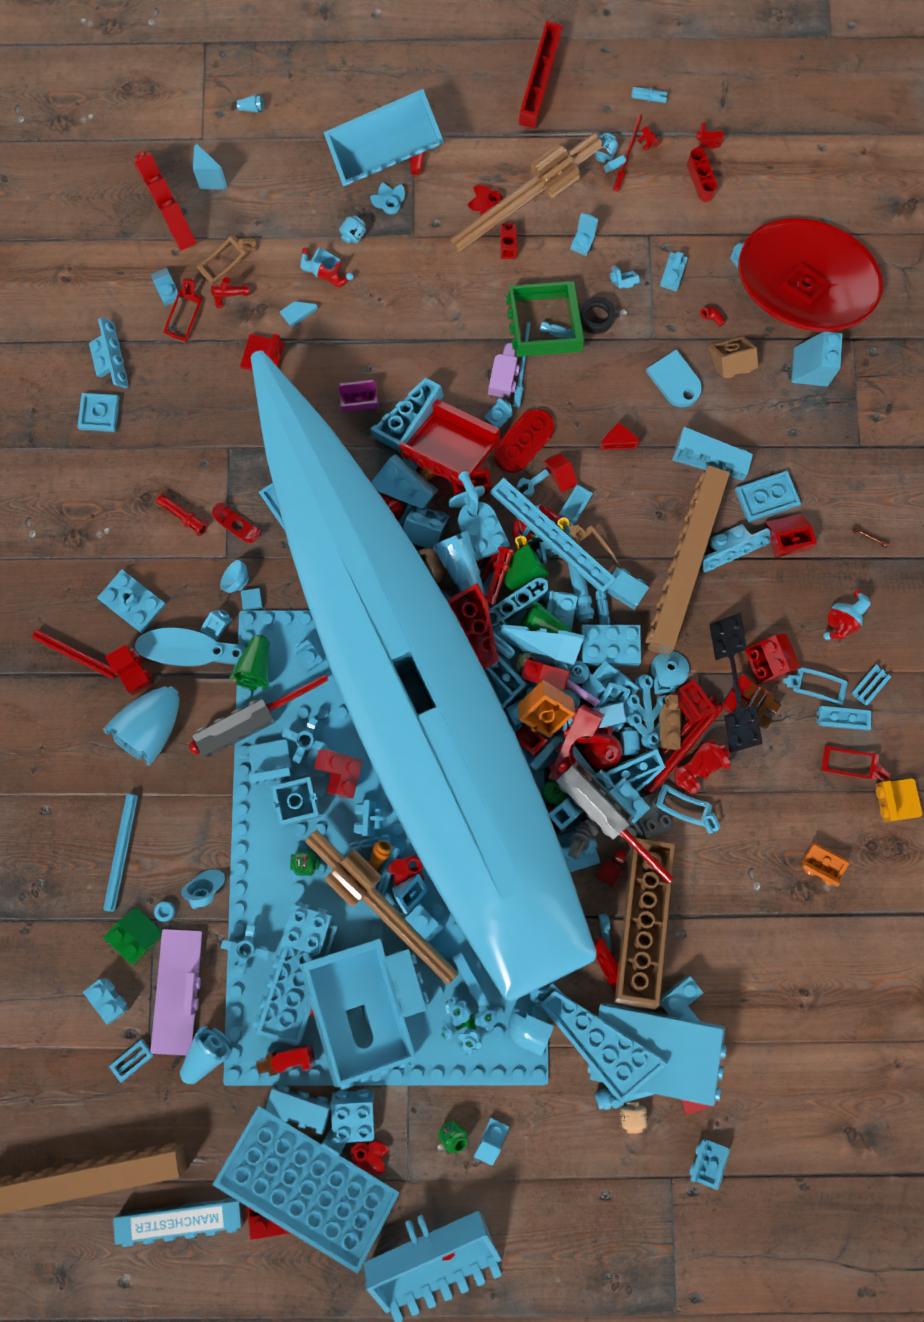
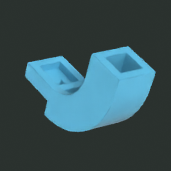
(568, 810)

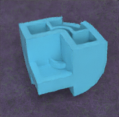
(602, 677)
(529, 1031)

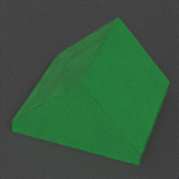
(524, 568)

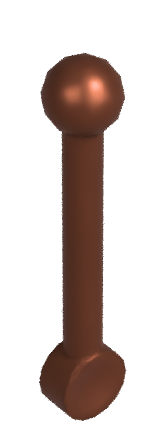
(856, 529)

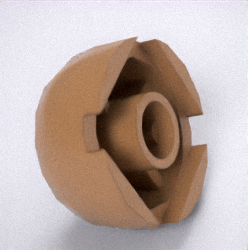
(433, 564)

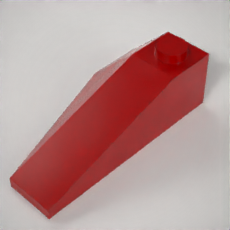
(474, 617)

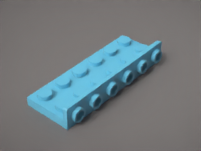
(287, 1000)

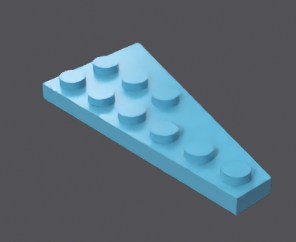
(610, 1053)

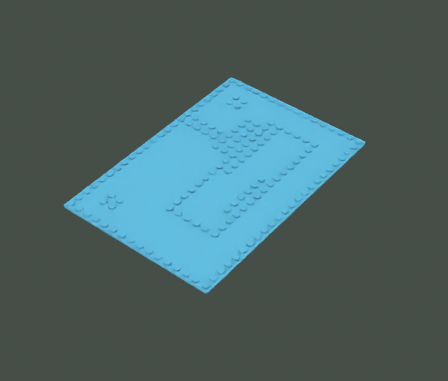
(266, 889)

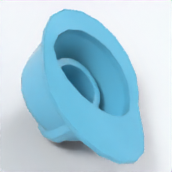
(202, 888)

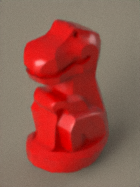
(705, 761)

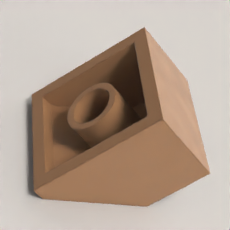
(734, 356)

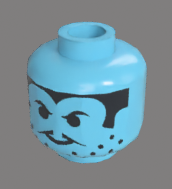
(352, 230)

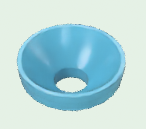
(234, 577)

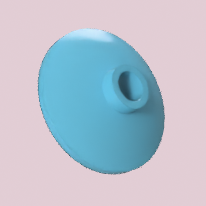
(668, 676)

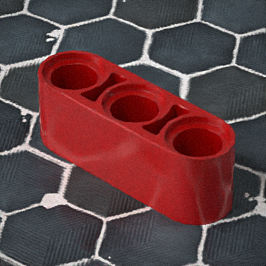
(701, 182)

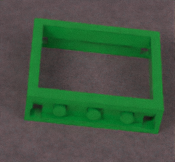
(541, 292)

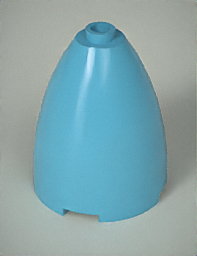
(146, 723)

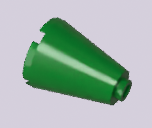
(542, 618)
(253, 665)

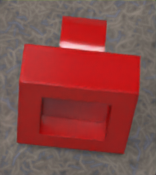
(650, 138)

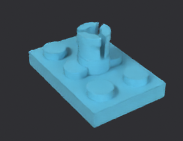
(131, 601)

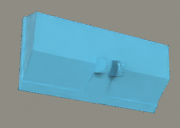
(383, 137)
(418, 1266)

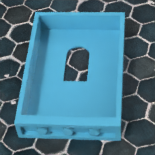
(348, 981)

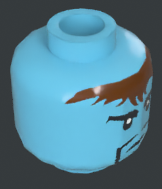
(608, 149)

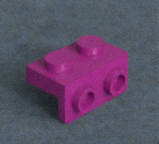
(358, 395)

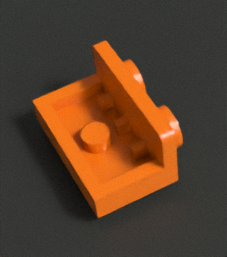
(824, 864)

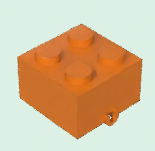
(546, 709)

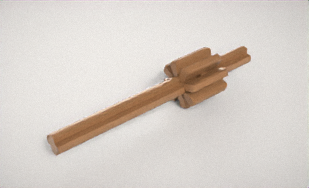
(550, 175)
(355, 880)

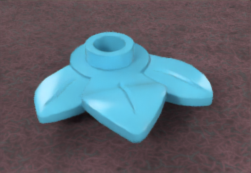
(387, 197)

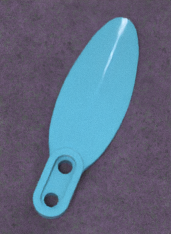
(184, 648)

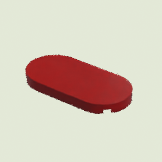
(524, 440)

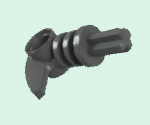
(583, 830)

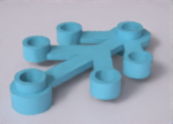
(649, 734)

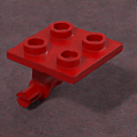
(271, 347)

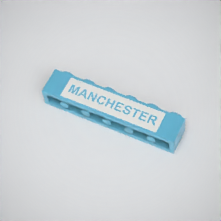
(178, 1221)

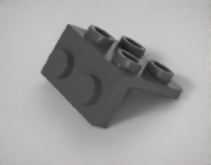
(652, 822)

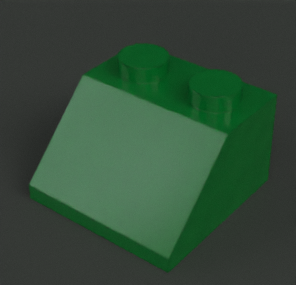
(133, 936)

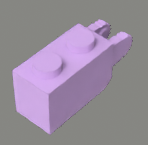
(503, 373)

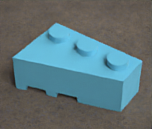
(404, 483)
(506, 681)

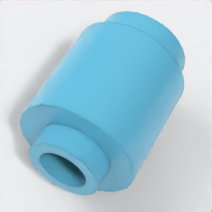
(630, 742)

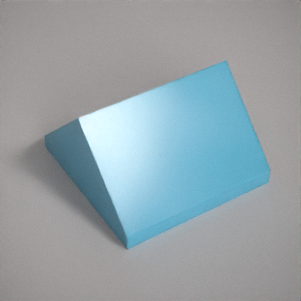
(207, 171)

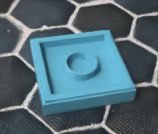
(98, 412)

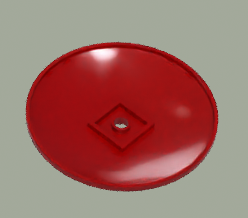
(799, 251)

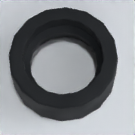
(601, 303)

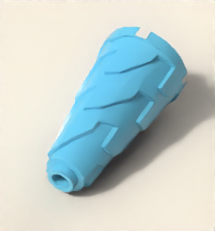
(459, 559)

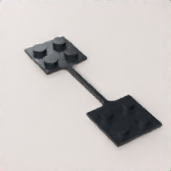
(743, 724)

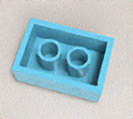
(613, 643)

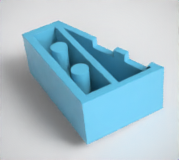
(637, 770)
(407, 982)
(299, 1107)

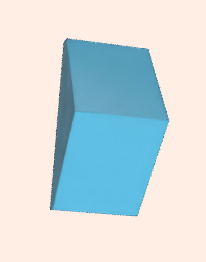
(409, 892)

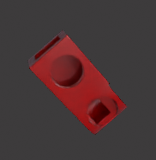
(508, 241)

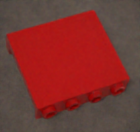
(450, 442)

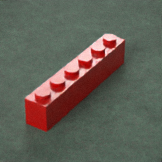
(540, 74)

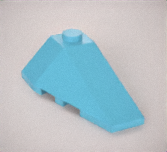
(549, 648)

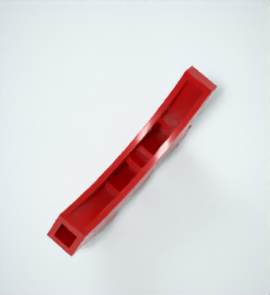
(163, 199)

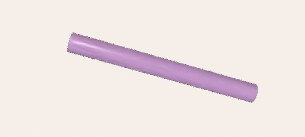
(581, 692)

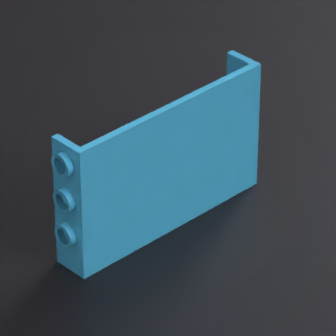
(688, 1045)

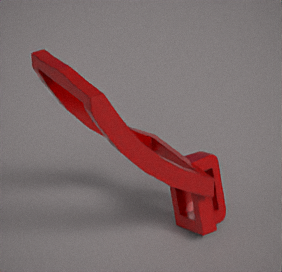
(190, 296)
(875, 767)

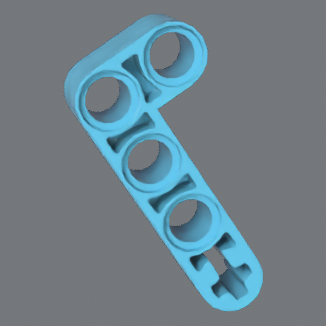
(518, 606)

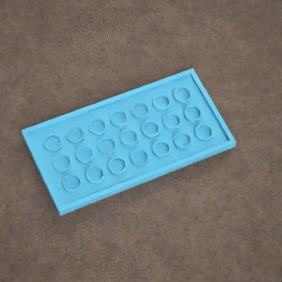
(306, 1189)

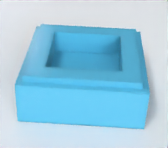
(614, 164)
(251, 599)

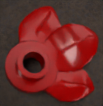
(483, 198)
(402, 871)
(371, 1159)

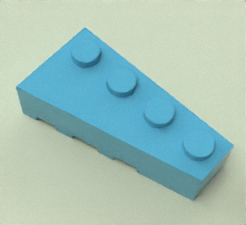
(408, 415)
(703, 451)

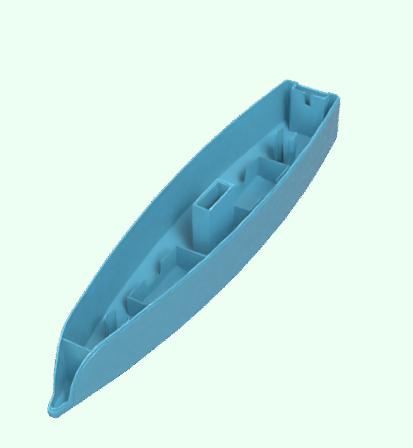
(453, 769)

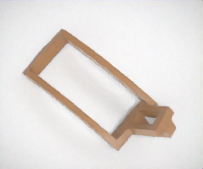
(239, 245)
(579, 536)

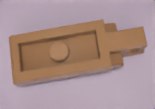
(670, 724)

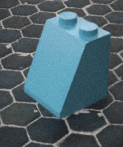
(817, 359)

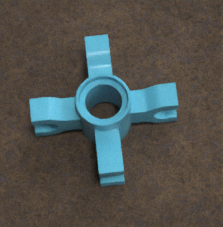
(301, 750)
(237, 947)

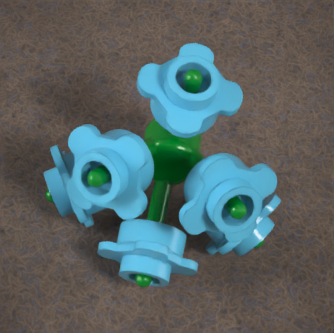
(461, 1014)

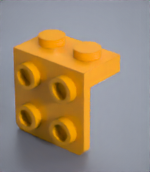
(898, 800)

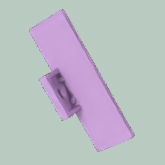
(176, 992)

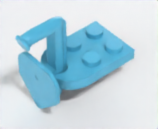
(483, 528)

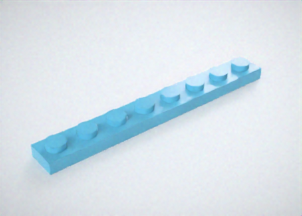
(553, 535)

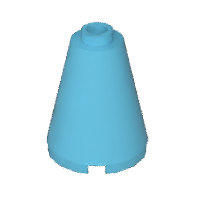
(205, 1054)

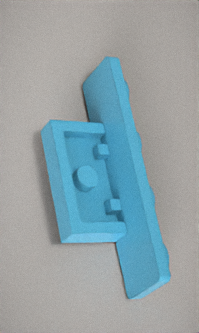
(107, 354)
(732, 545)

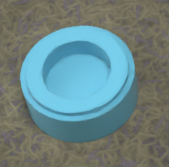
(164, 911)

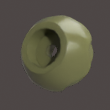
(520, 661)

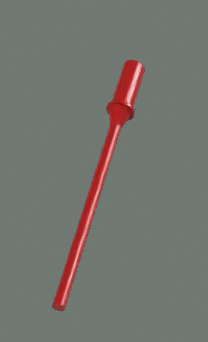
(621, 173)

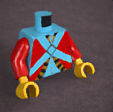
(524, 535)

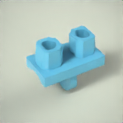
(371, 818)

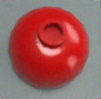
(603, 755)

